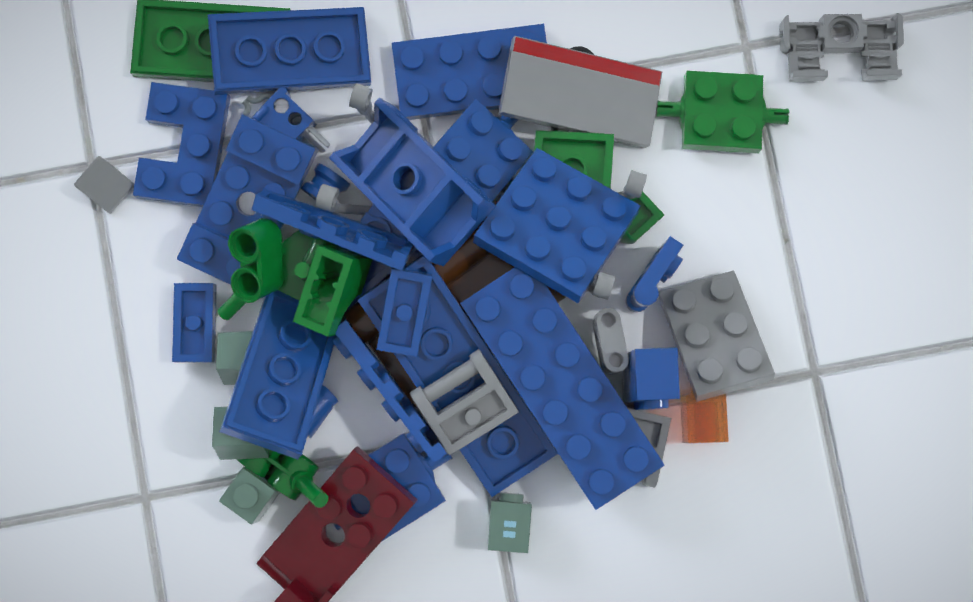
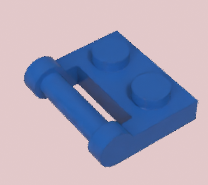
(659, 268)

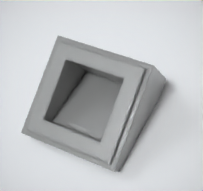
(104, 184)

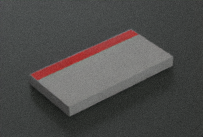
(580, 91)

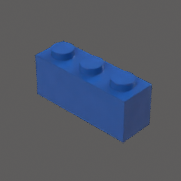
(651, 378)

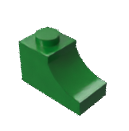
(330, 287)

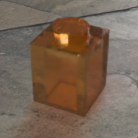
(704, 420)

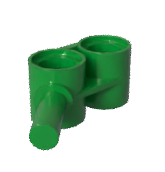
(261, 267)
(289, 476)

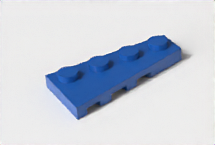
(337, 229)
(396, 402)

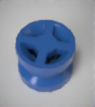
(325, 176)

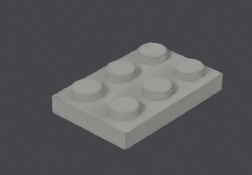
(716, 336)

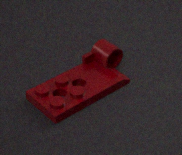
(307, 560)

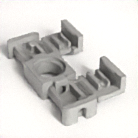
(875, 36)

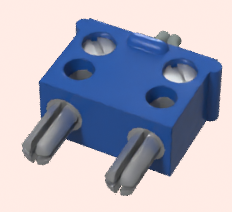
(279, 113)

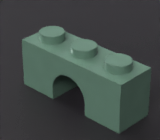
(230, 355)

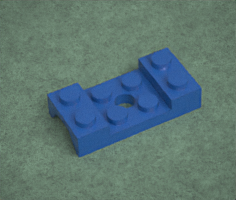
(254, 162)
(439, 206)

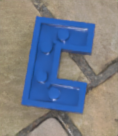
(201, 145)

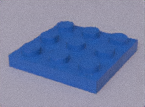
(556, 225)

